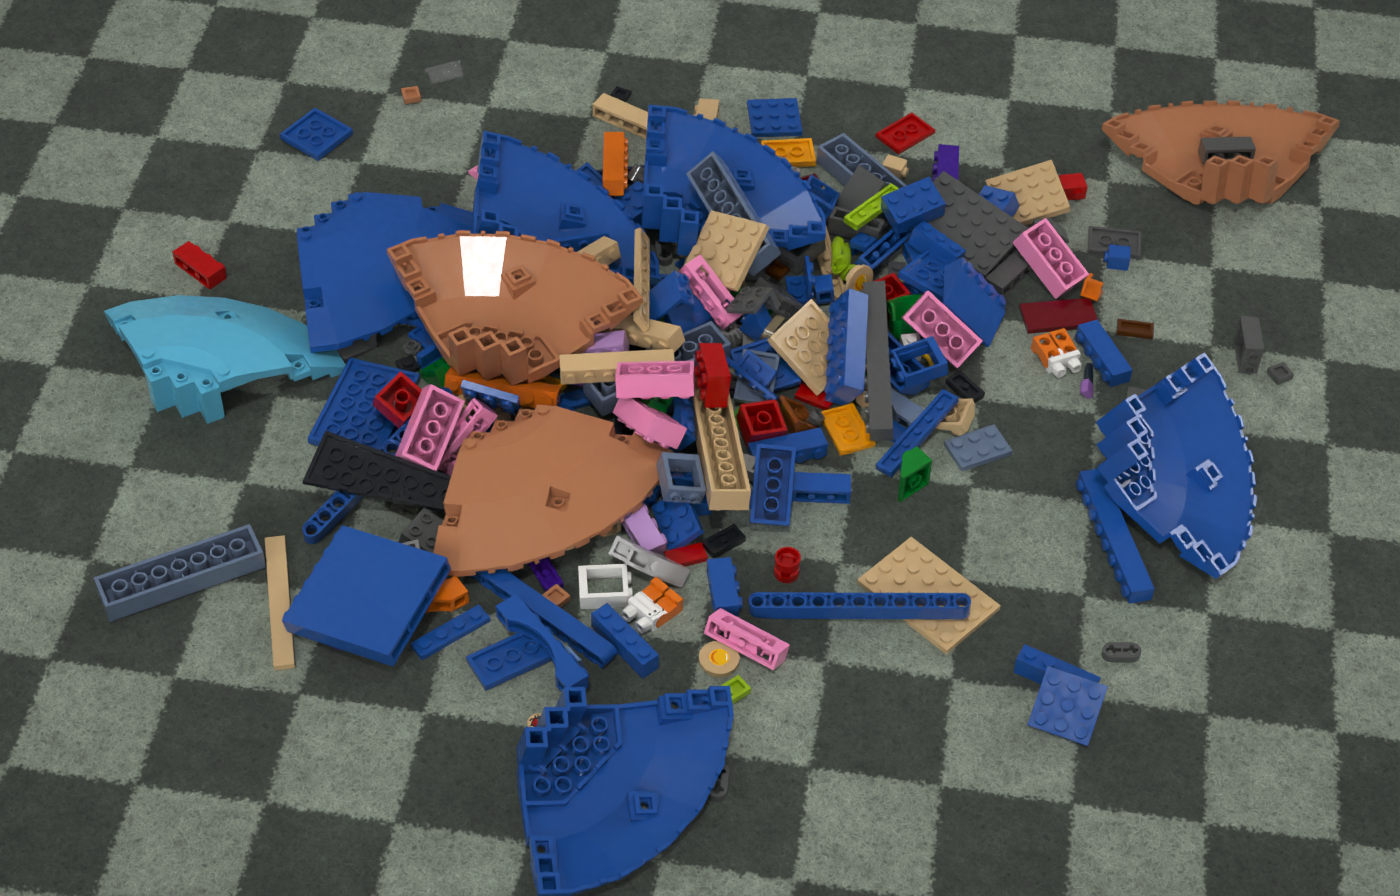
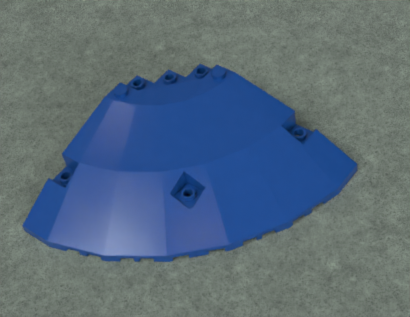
(546, 199)
(674, 207)
(346, 266)
(1172, 457)
(605, 762)

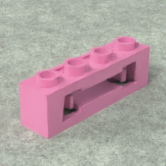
(710, 291)
(479, 422)
(746, 638)

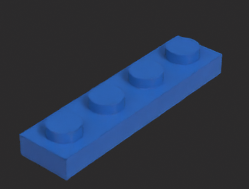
(450, 632)

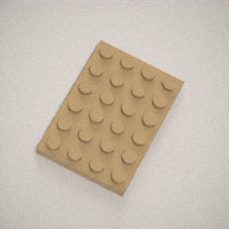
(918, 570)

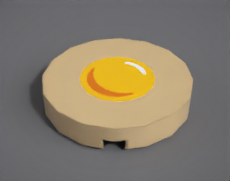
(857, 276)
(718, 659)

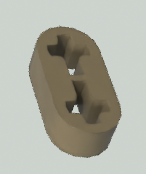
(773, 326)

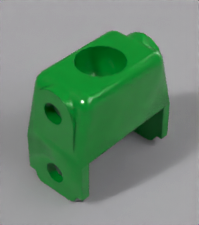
(895, 310)

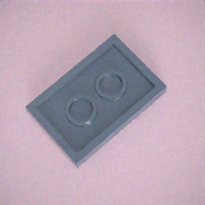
(744, 392)
(977, 447)

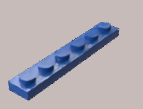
(917, 431)

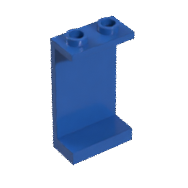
(669, 294)

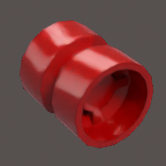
(787, 564)

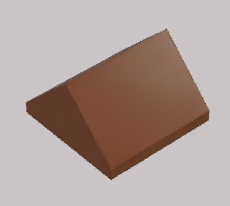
(795, 415)

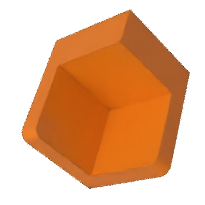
(1092, 288)

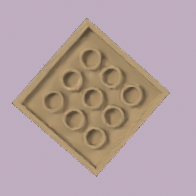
(1036, 190)
(729, 247)
(804, 345)

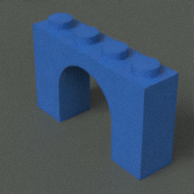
(684, 415)

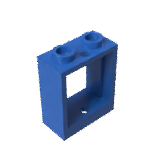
(825, 197)
(914, 350)

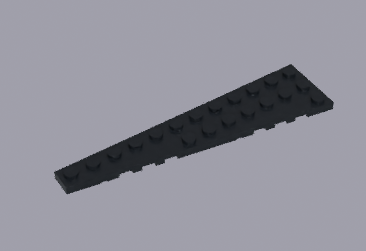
(371, 473)

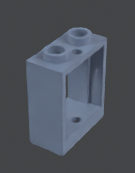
(681, 463)

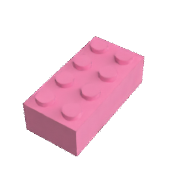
(1050, 258)
(934, 319)
(655, 379)
(650, 423)
(430, 427)

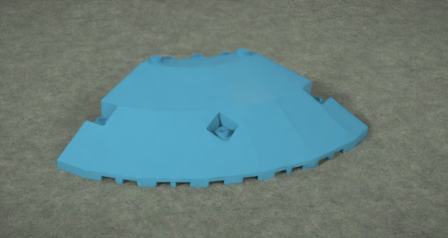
(212, 344)

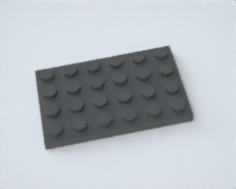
(975, 225)

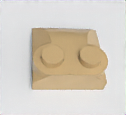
(959, 418)

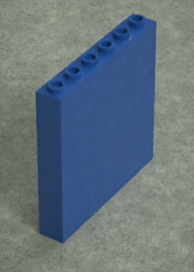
(366, 595)

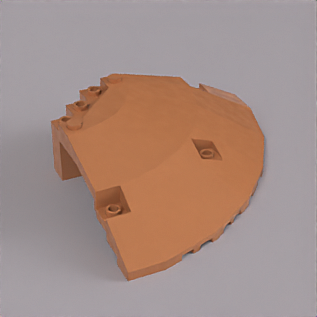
(1171, 139)
(509, 300)
(541, 489)

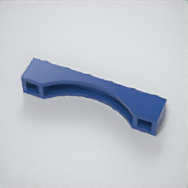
(520, 619)

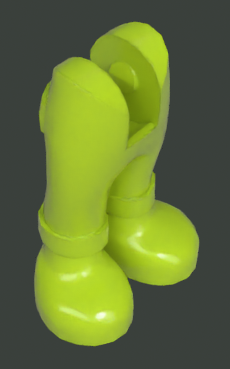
(841, 257)

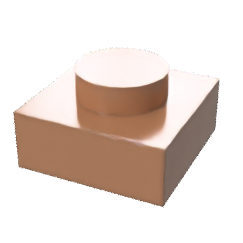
(411, 95)
(557, 595)

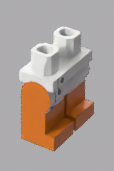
(1057, 353)
(653, 606)

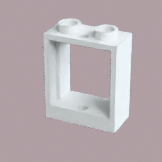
(596, 600)

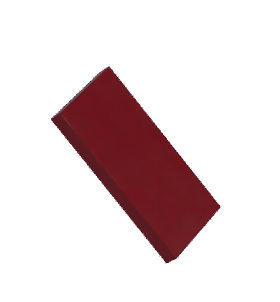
(1056, 315)

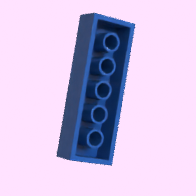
(846, 347)

